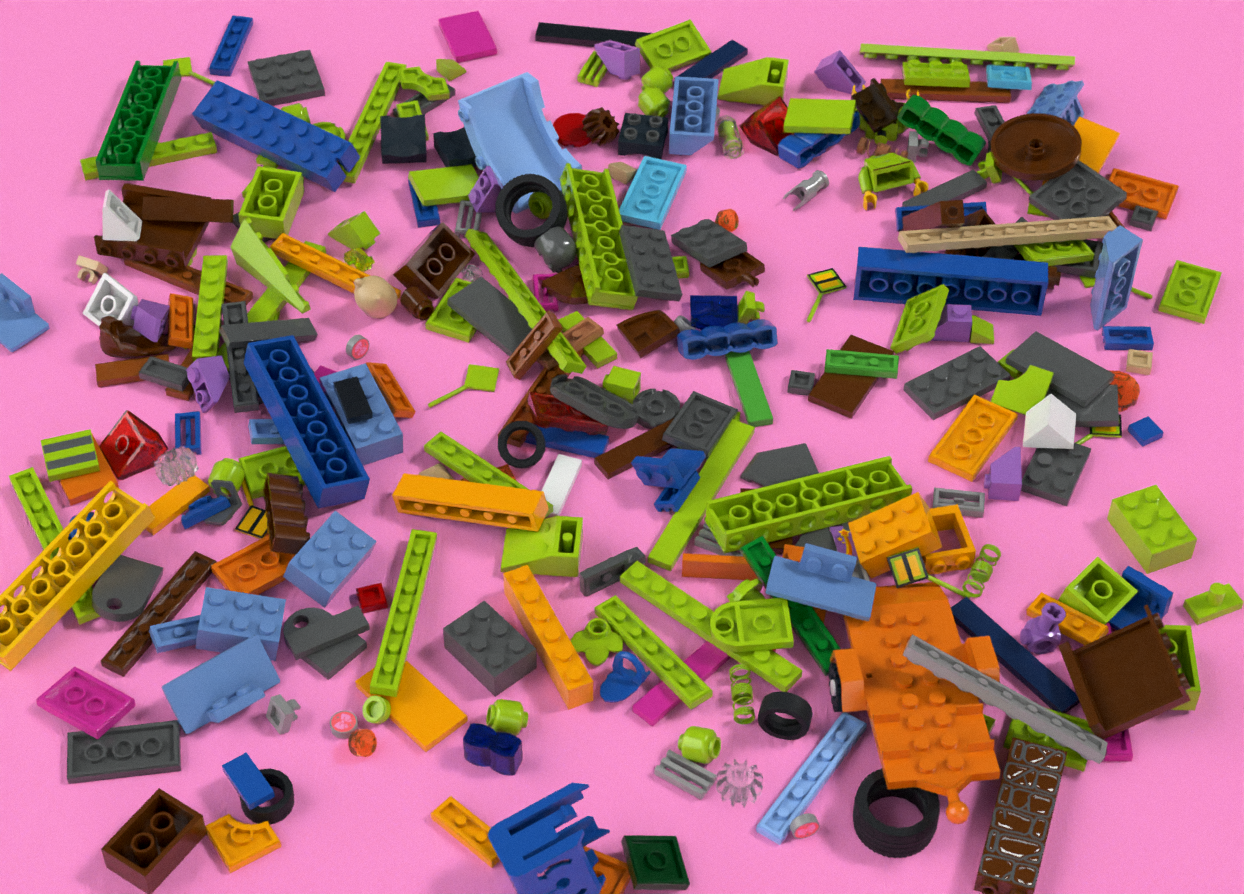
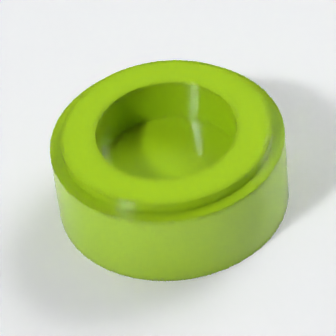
(376, 709)

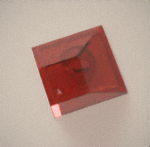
(766, 126)
(132, 446)

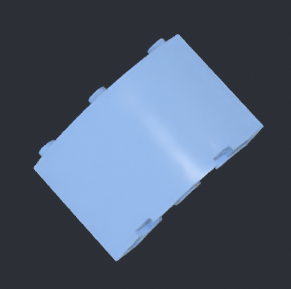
(512, 133)

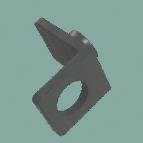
(225, 515)

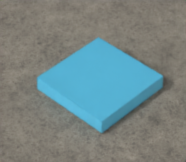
(1008, 77)

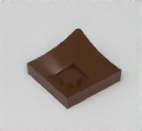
(567, 286)
(648, 331)

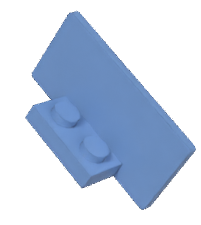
(1060, 101)
(17, 316)
(822, 581)
(221, 685)

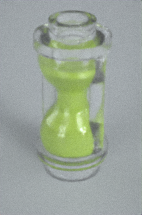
(727, 130)

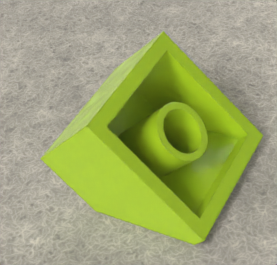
(1098, 592)

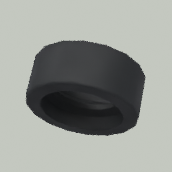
(540, 444)
(782, 727)
(279, 810)

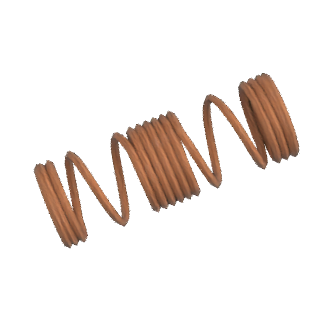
(883, 148)

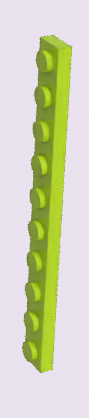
(976, 57)
(522, 297)

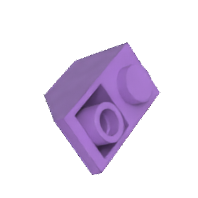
(485, 191)
(208, 380)

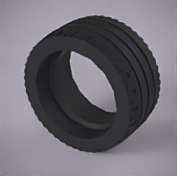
(514, 191)
(887, 839)

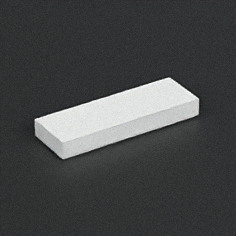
(561, 482)

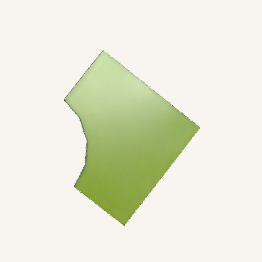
(1025, 392)

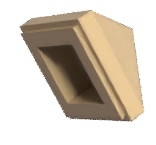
(437, 471)

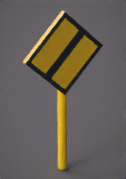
(255, 520)

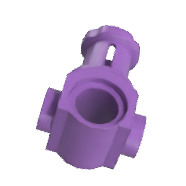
(1043, 632)

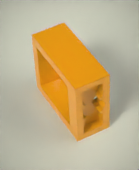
(959, 559)

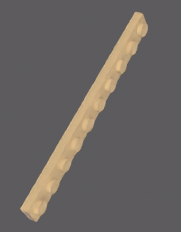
(1005, 234)

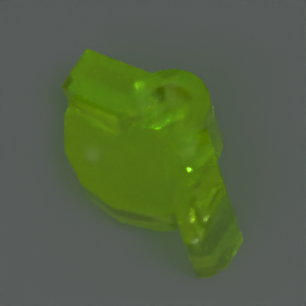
(359, 259)

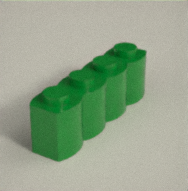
(945, 132)

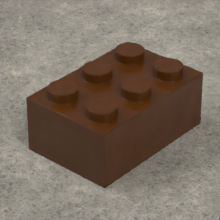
(154, 841)

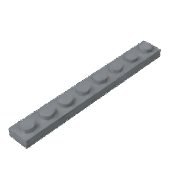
(1006, 699)

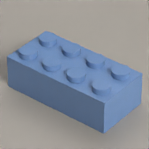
(370, 438)

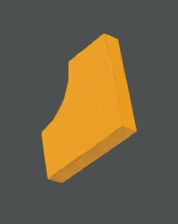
(240, 842)

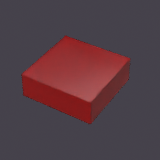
(371, 598)

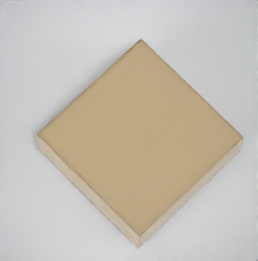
(1139, 362)

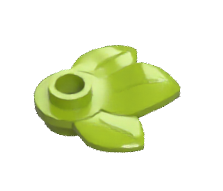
(597, 644)

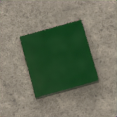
(655, 862)

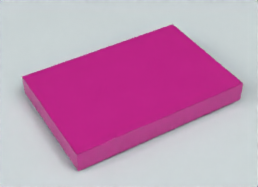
(467, 36)
(86, 702)

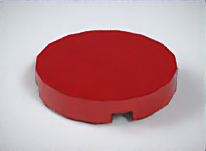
(570, 130)

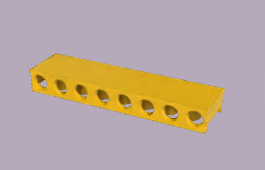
(70, 572)

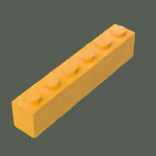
(470, 502)
(548, 637)

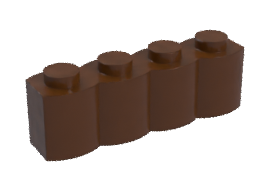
(285, 513)

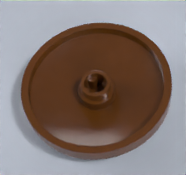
(1036, 147)

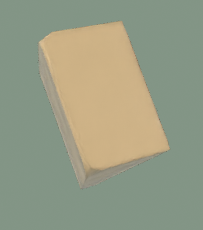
(1004, 44)
(622, 172)

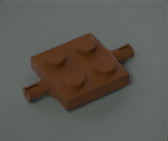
(735, 271)

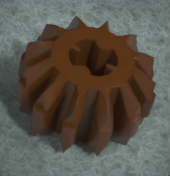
(600, 126)

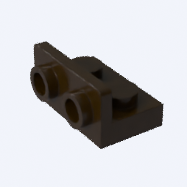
(876, 106)

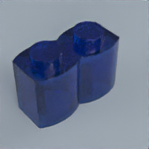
(491, 748)

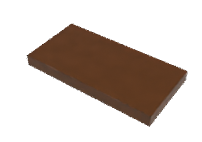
(843, 391)

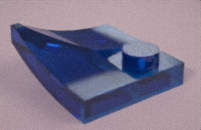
(713, 311)

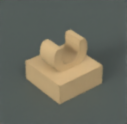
(90, 267)

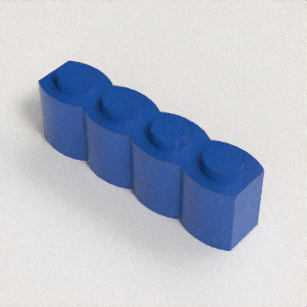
(802, 147)
(733, 337)

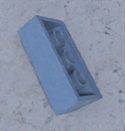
(692, 114)
(1114, 275)

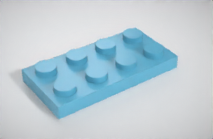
(652, 192)

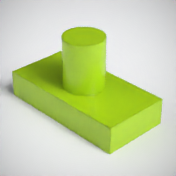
(1213, 604)

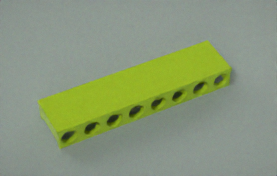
(595, 229)
(804, 503)

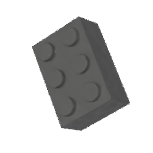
(490, 648)

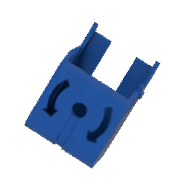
(530, 845)

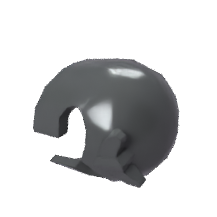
(556, 248)

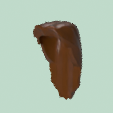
(125, 342)

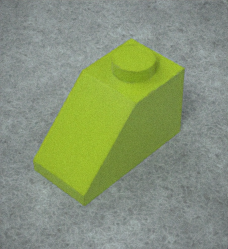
(355, 232)

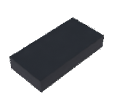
(352, 400)

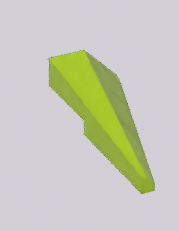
(264, 265)

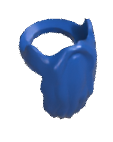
(622, 681)

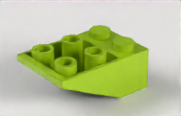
(755, 81)
(550, 551)

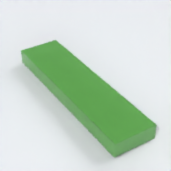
(749, 389)

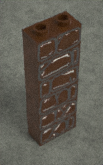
(1021, 819)

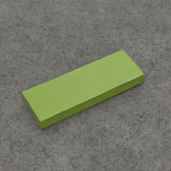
(598, 351)

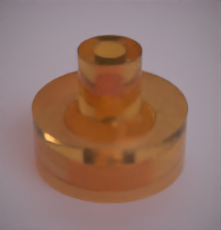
(727, 219)
(362, 742)

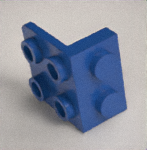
(670, 470)
(1149, 593)

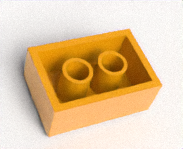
(893, 531)

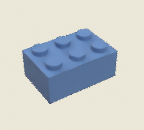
(329, 559)
(235, 616)

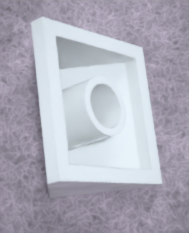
(119, 220)
(112, 300)
(1049, 425)

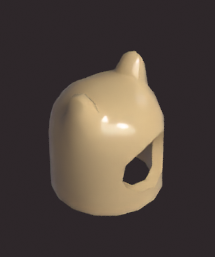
(375, 296)

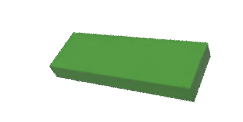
(861, 363)

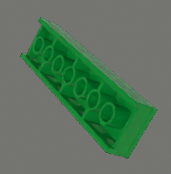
(138, 122)

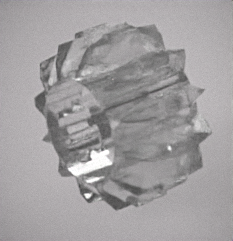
(176, 466)
(739, 783)

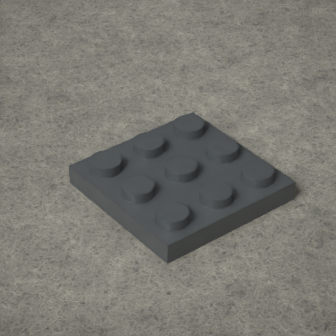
(286, 78)
(1077, 195)

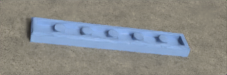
(811, 777)

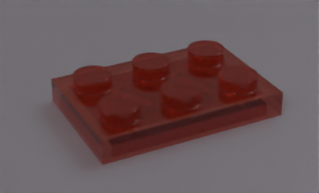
(551, 412)

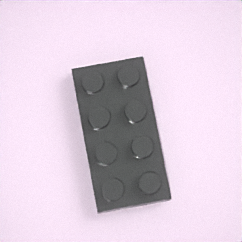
(650, 263)
(956, 382)

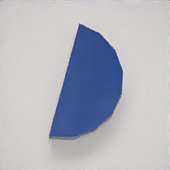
(203, 509)

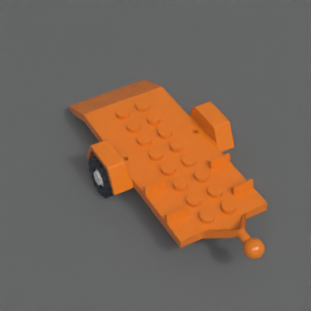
(921, 724)

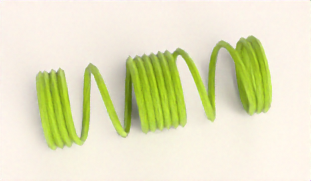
(982, 565)
(740, 697)

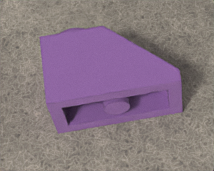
(619, 58)
(839, 73)
(150, 319)
(954, 324)
(1005, 477)

